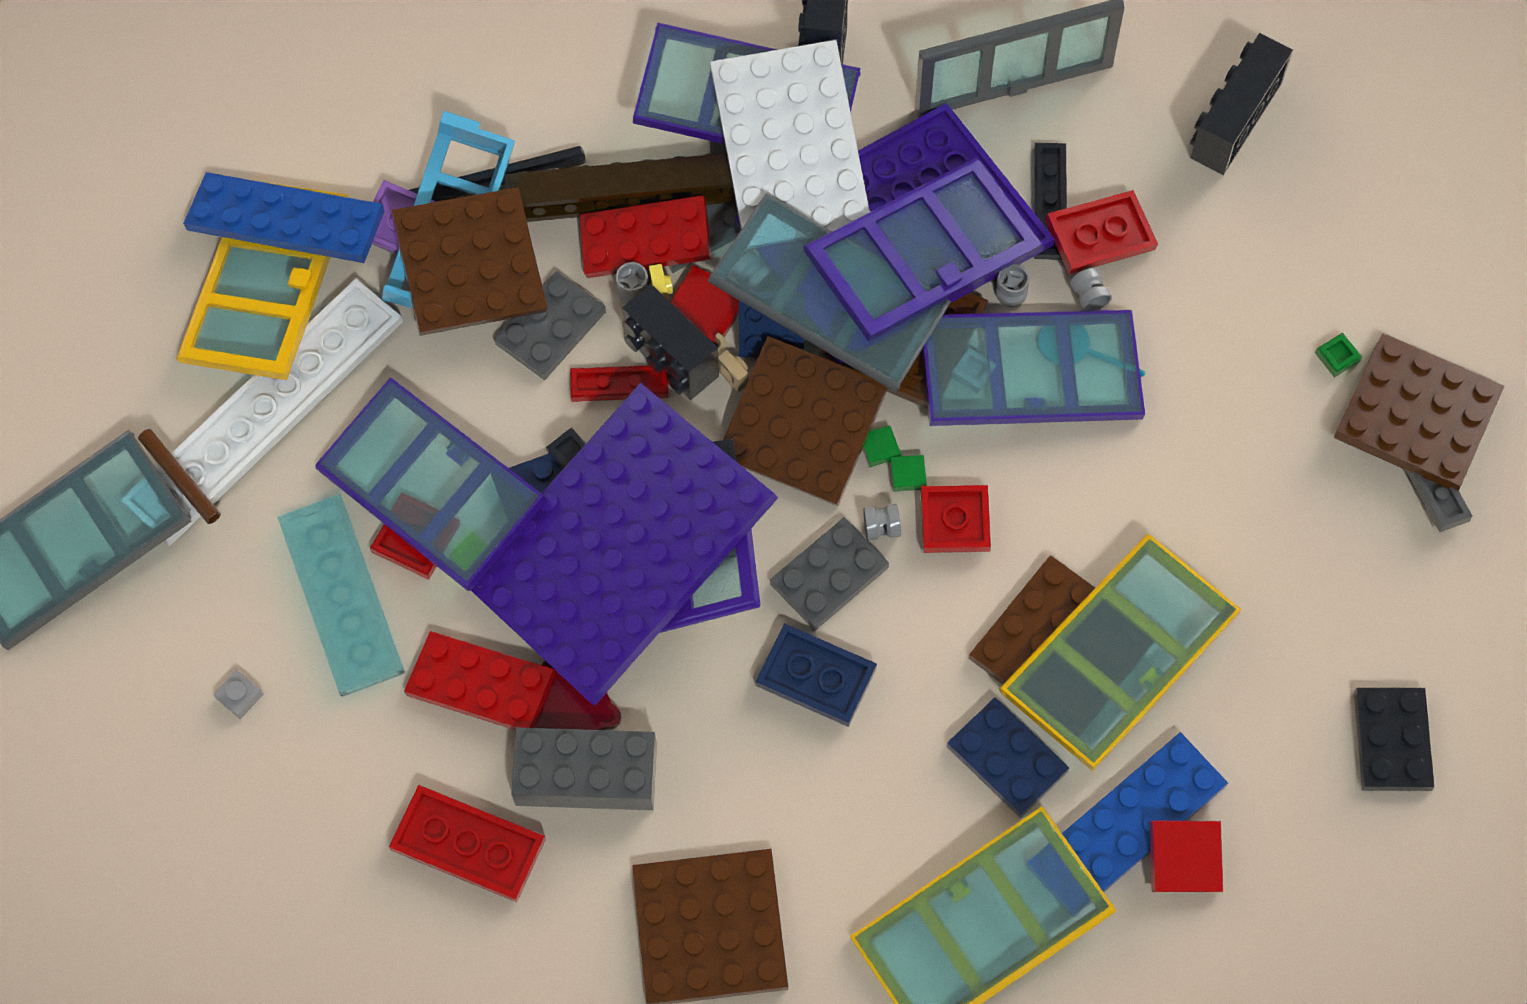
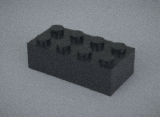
(1240, 103)

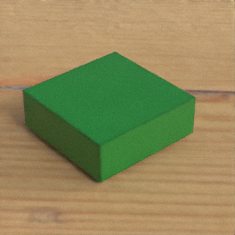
(1338, 354)
(881, 446)
(908, 473)

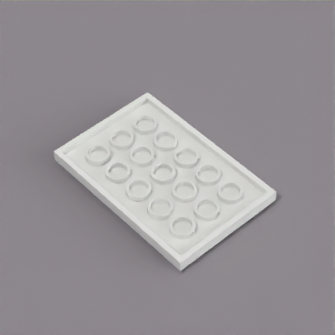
(791, 133)

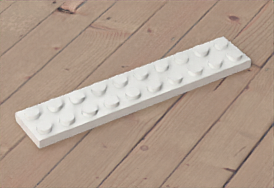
(270, 407)

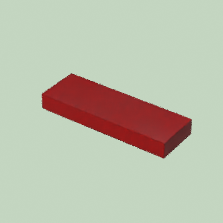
(615, 382)

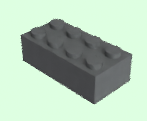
(584, 768)

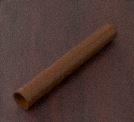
(179, 476)

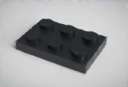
(1393, 739)

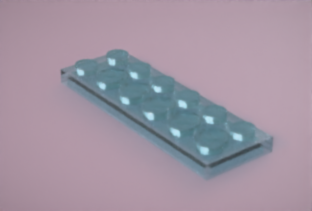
(341, 595)

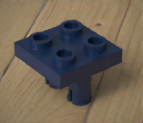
(756, 327)

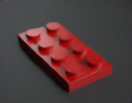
(645, 234)
(479, 682)
(467, 843)

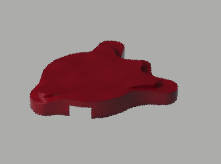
(571, 710)

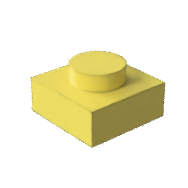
(660, 281)

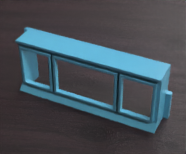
(468, 133)

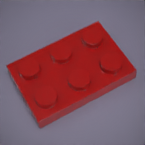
(1101, 231)

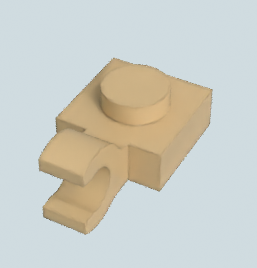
(731, 367)

